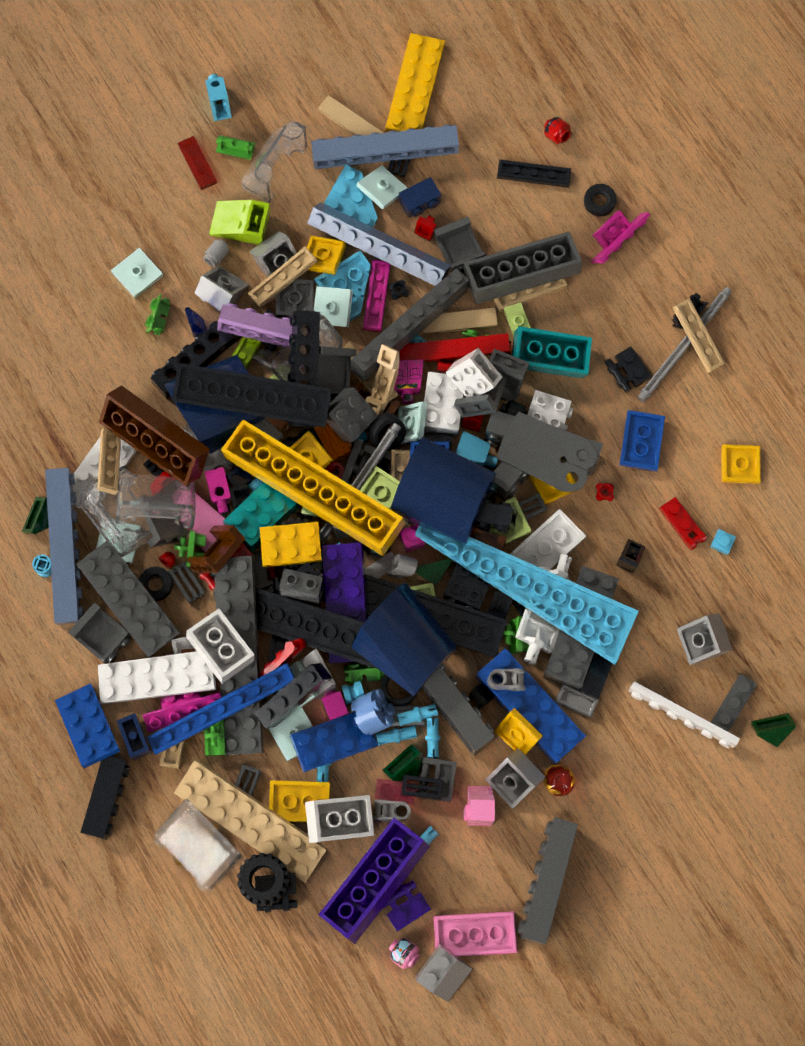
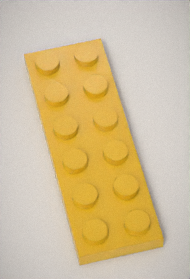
(415, 83)

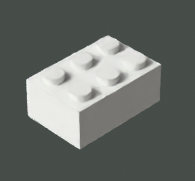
(441, 413)
(220, 646)
(339, 818)

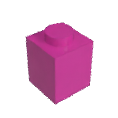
(409, 539)
(334, 705)

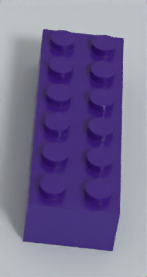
(345, 583)
(374, 880)

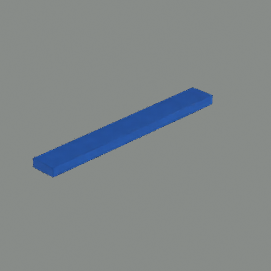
(220, 709)

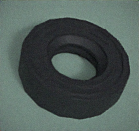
(597, 210)
(161, 573)

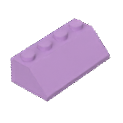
(255, 325)

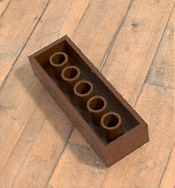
(154, 435)

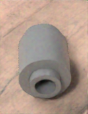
(216, 252)

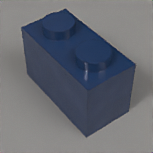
(419, 197)
(134, 736)

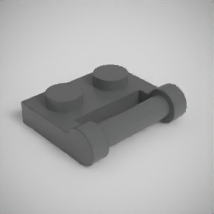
(445, 771)

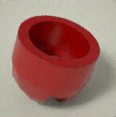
(167, 559)

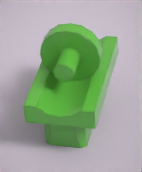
(194, 539)
(515, 645)
(215, 739)

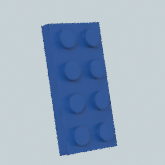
(87, 726)
(330, 742)

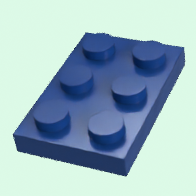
(642, 440)

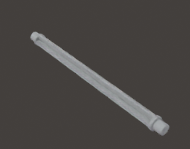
(682, 347)
(367, 470)

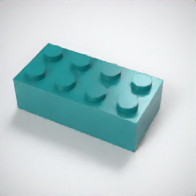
(553, 351)
(261, 509)

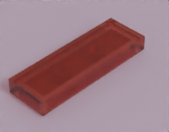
(197, 163)

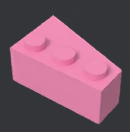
(480, 806)

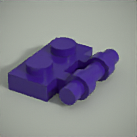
(409, 910)

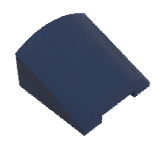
(212, 425)
(442, 491)
(404, 640)

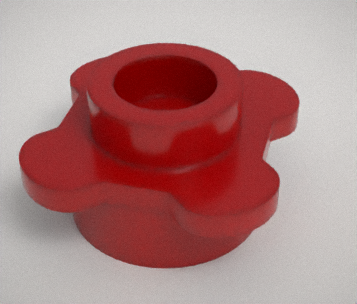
(604, 487)

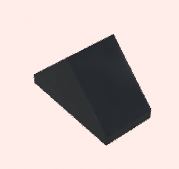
(630, 556)

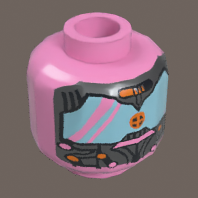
(404, 953)

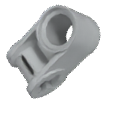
(402, 566)
(511, 679)
(389, 810)

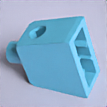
(217, 91)
(475, 450)

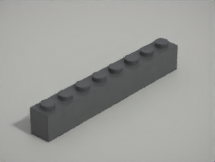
(411, 322)

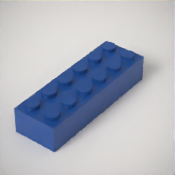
(536, 706)

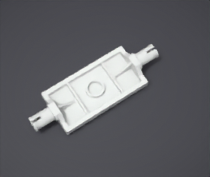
(537, 631)

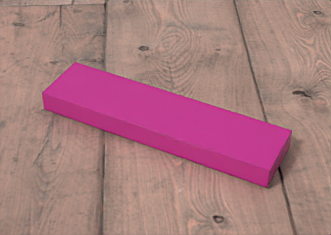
(376, 296)

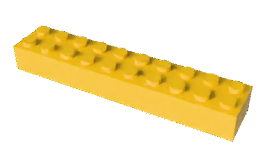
(313, 487)

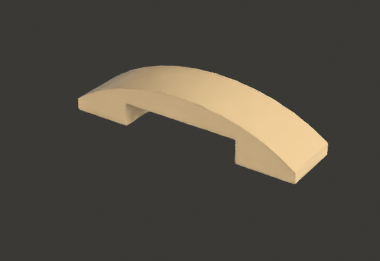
(385, 379)

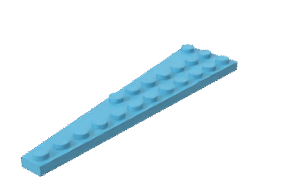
(576, 610)

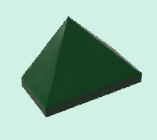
(38, 517)
(434, 571)
(774, 728)
(404, 764)

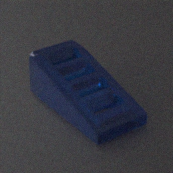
(195, 322)

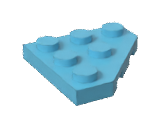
(350, 199)
(352, 275)

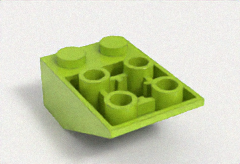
(241, 220)

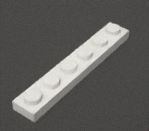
(690, 719)

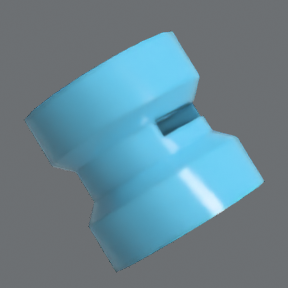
(44, 569)
(352, 692)

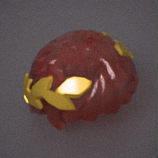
(559, 780)

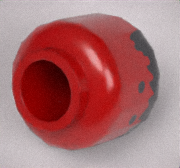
(557, 130)

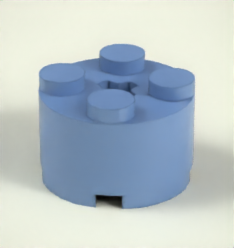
(373, 712)

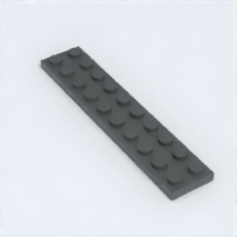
(237, 602)

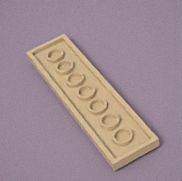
(250, 820)

